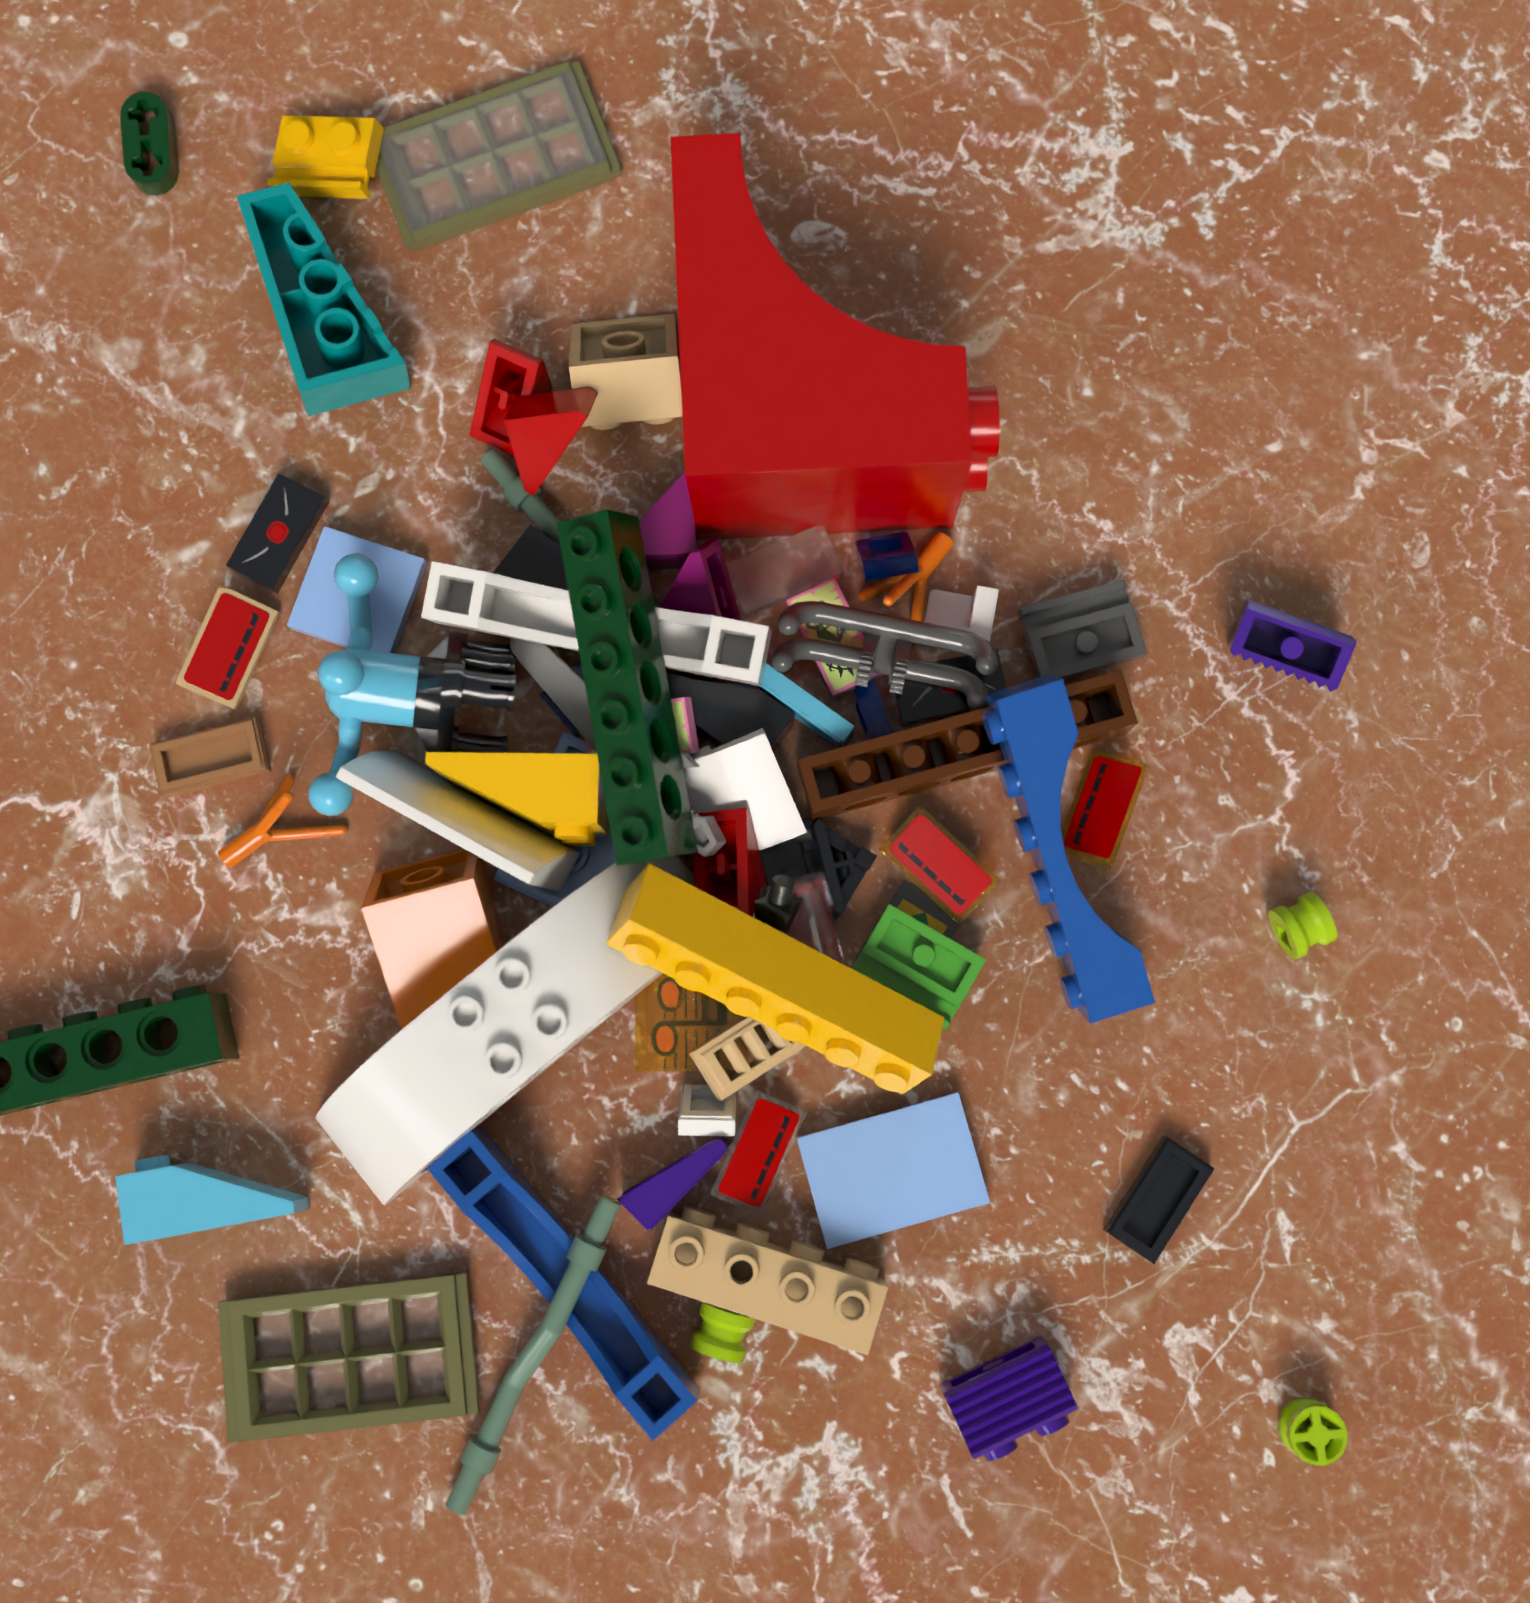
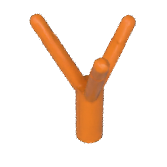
(927, 562)
(261, 831)

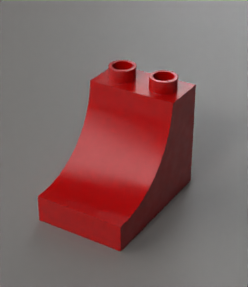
(793, 402)

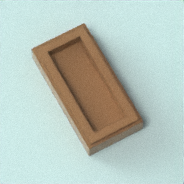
(209, 757)

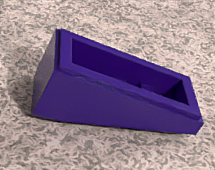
(660, 1192)

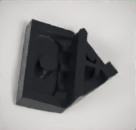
(820, 852)

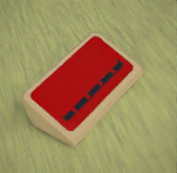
(227, 648)

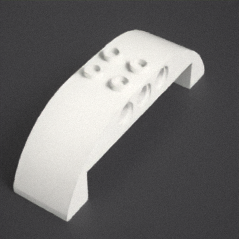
(488, 1036)

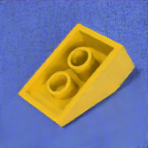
(545, 789)

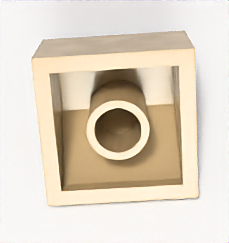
(630, 367)

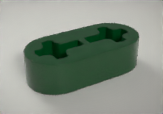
(138, 145)

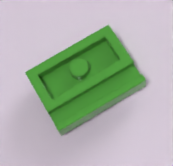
(919, 963)

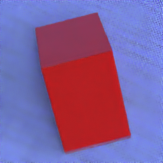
(505, 375)
(543, 428)
(737, 868)

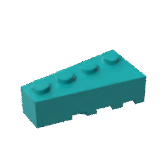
(323, 321)

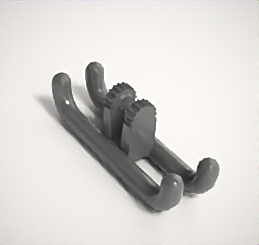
(886, 648)

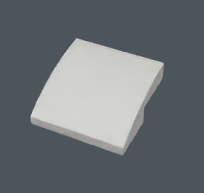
(745, 777)

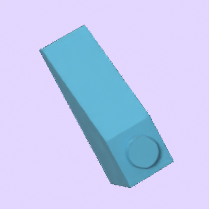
(192, 1198)

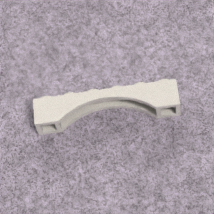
(544, 616)

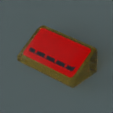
(1102, 808)
(939, 865)

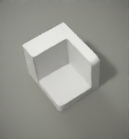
(963, 611)

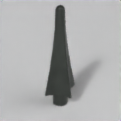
(778, 905)

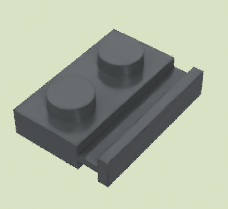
(1082, 631)

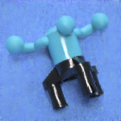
(404, 688)

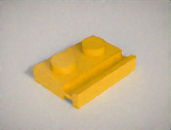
(327, 155)

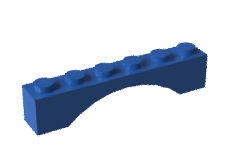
(1036, 740)
(607, 1326)

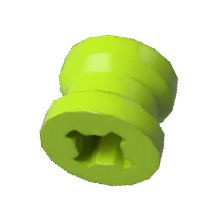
(1302, 925)
(721, 1333)
(1324, 1437)

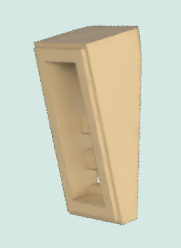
(763, 1061)

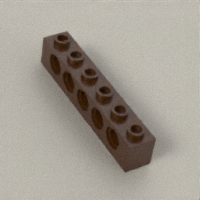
(945, 751)

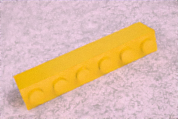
(775, 980)

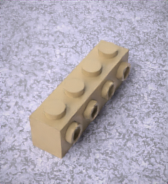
(768, 1280)

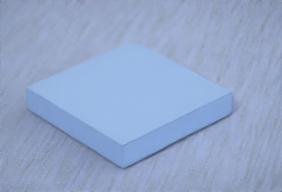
(323, 608)

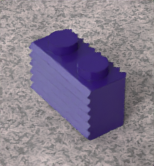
(1291, 645)
(1009, 1399)

